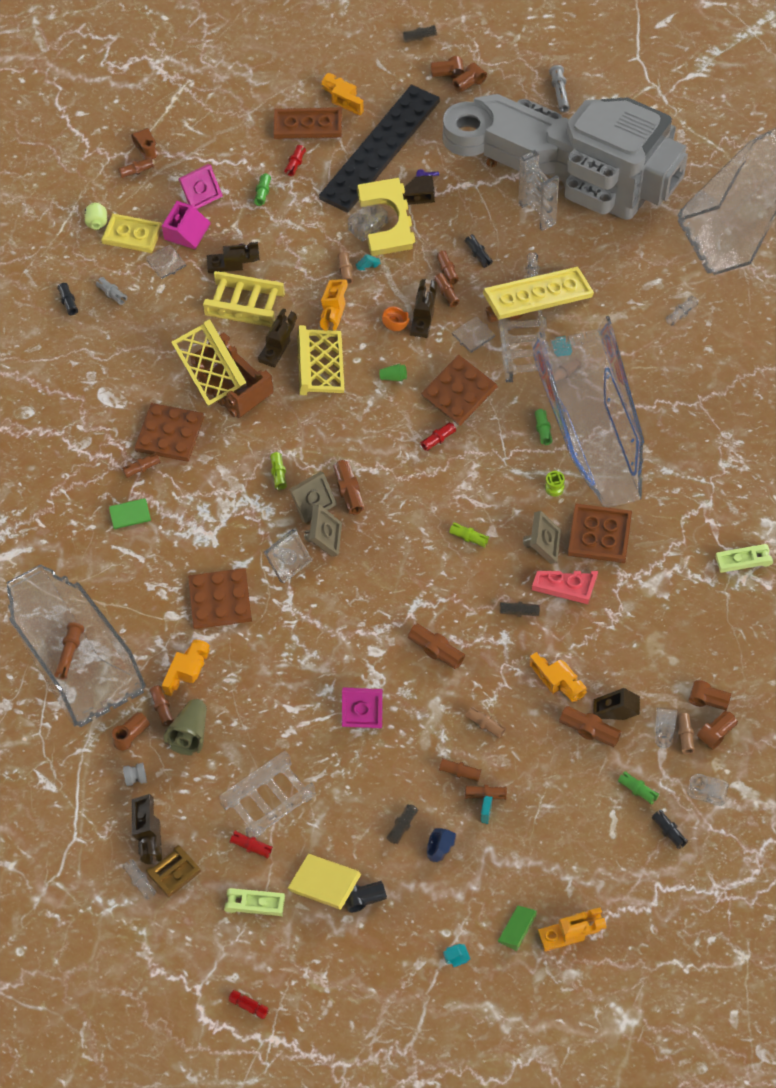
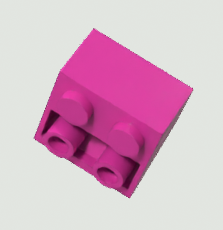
(185, 225)

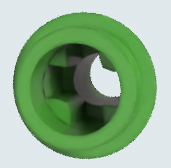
(394, 373)

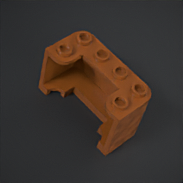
(242, 400)

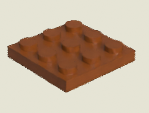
(459, 390)
(169, 432)
(600, 533)
(219, 598)

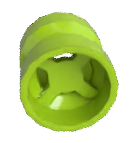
(554, 483)

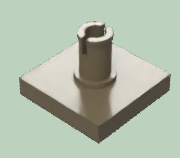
(311, 493)
(324, 531)
(544, 537)

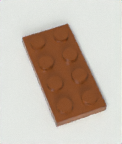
(308, 123)

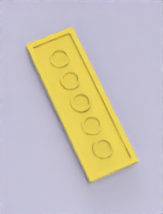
(538, 293)

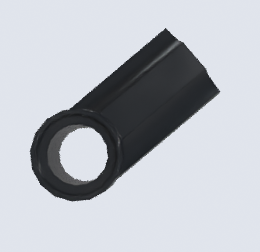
(365, 895)

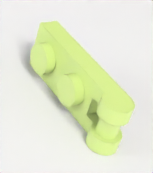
(744, 558)
(255, 902)

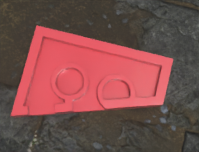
(570, 586)

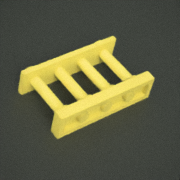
(239, 312)

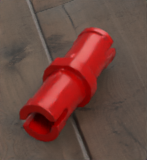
(295, 160)
(438, 436)
(251, 844)

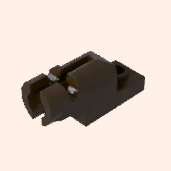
(233, 257)
(423, 310)
(277, 338)
(146, 829)

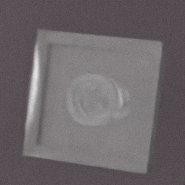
(288, 556)

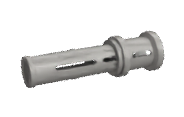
(563, 103)

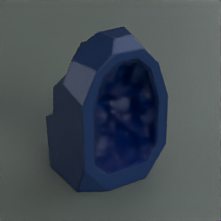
(440, 844)

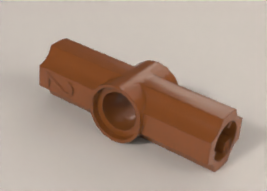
(348, 487)
(436, 646)
(590, 726)

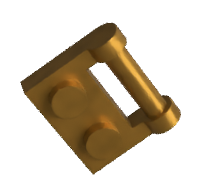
(177, 875)

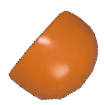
(395, 318)

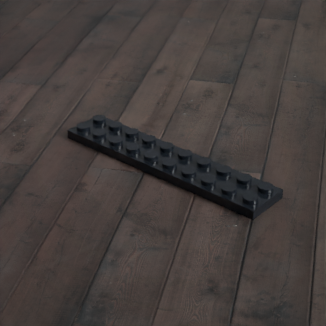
(379, 147)

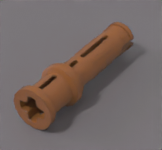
(70, 643)

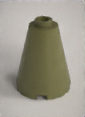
(188, 729)

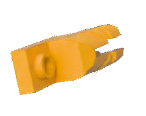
(343, 93)
(333, 304)
(186, 666)
(558, 677)
(572, 929)

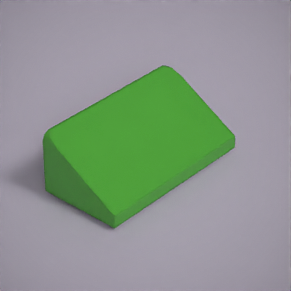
(129, 513)
(517, 927)

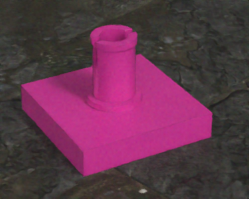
(200, 186)
(362, 707)

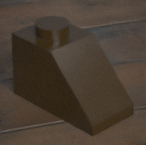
(420, 190)
(617, 705)

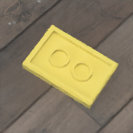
(132, 233)
(324, 881)

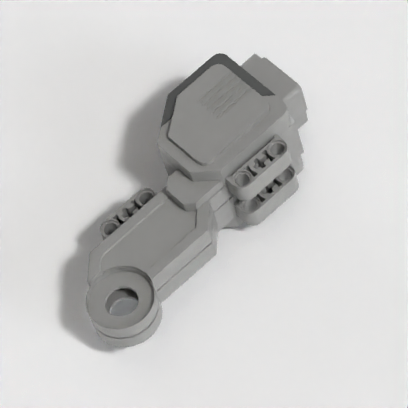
(605, 155)

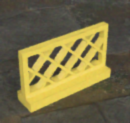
(223, 355)
(304, 363)

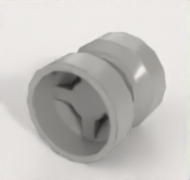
(134, 774)

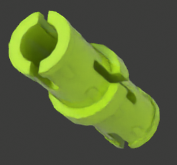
(278, 471)
(469, 534)

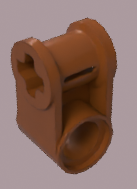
(145, 143)

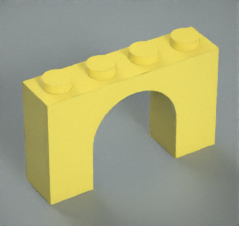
(389, 193)

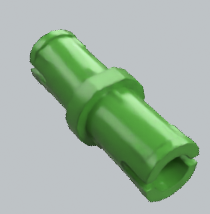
(262, 189)
(543, 427)
(638, 787)

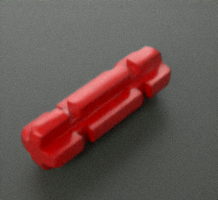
(248, 1004)

